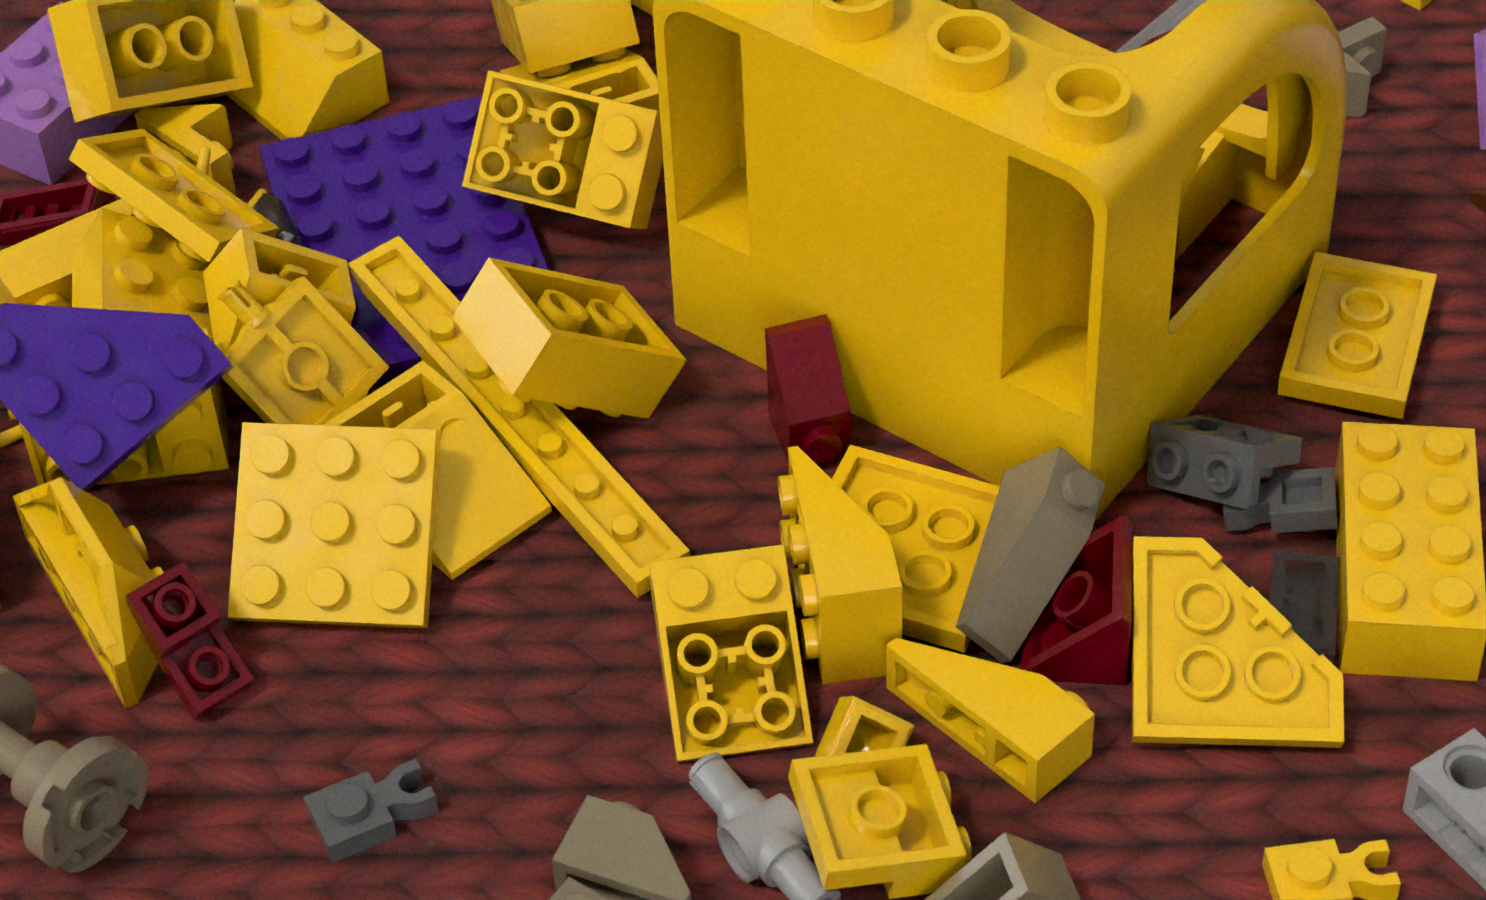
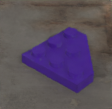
(100, 379)

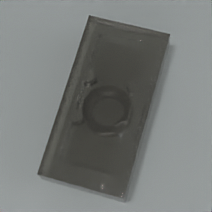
(1307, 595)

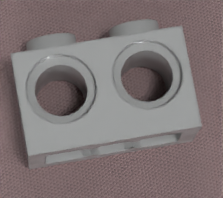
(1449, 801)

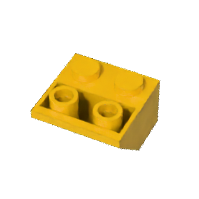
(266, 270)

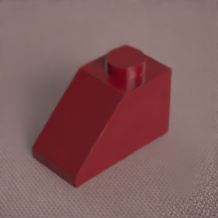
(807, 389)

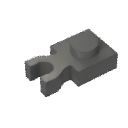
(1292, 503)
(363, 813)

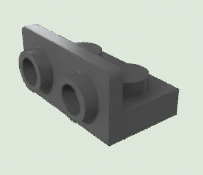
(1216, 458)

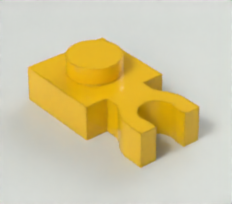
(1321, 873)

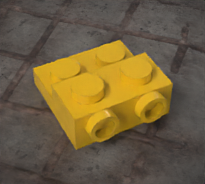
(880, 820)

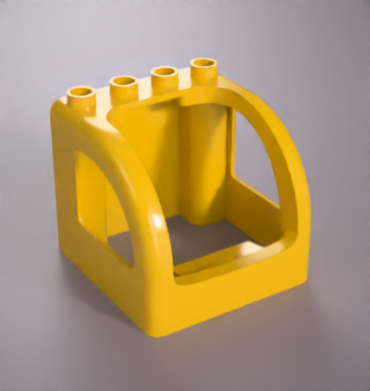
(994, 206)

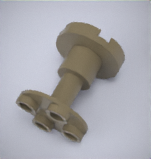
(69, 793)

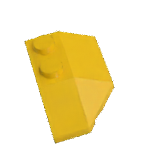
(93, 570)

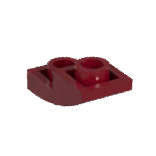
(187, 640)

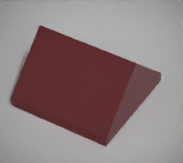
(1088, 618)

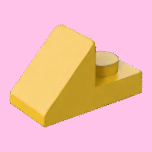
(190, 128)

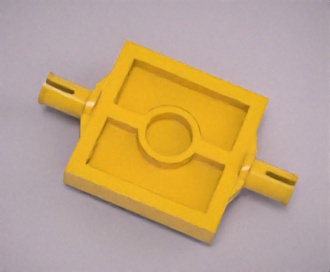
(297, 356)

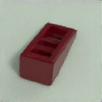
(58, 203)

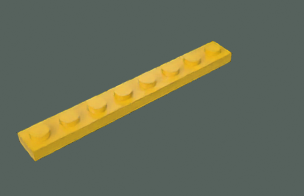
(534, 432)

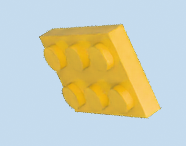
(167, 191)
(1357, 335)

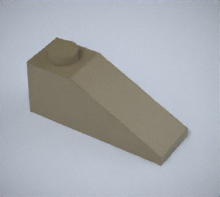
(1027, 549)

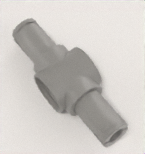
(759, 833)

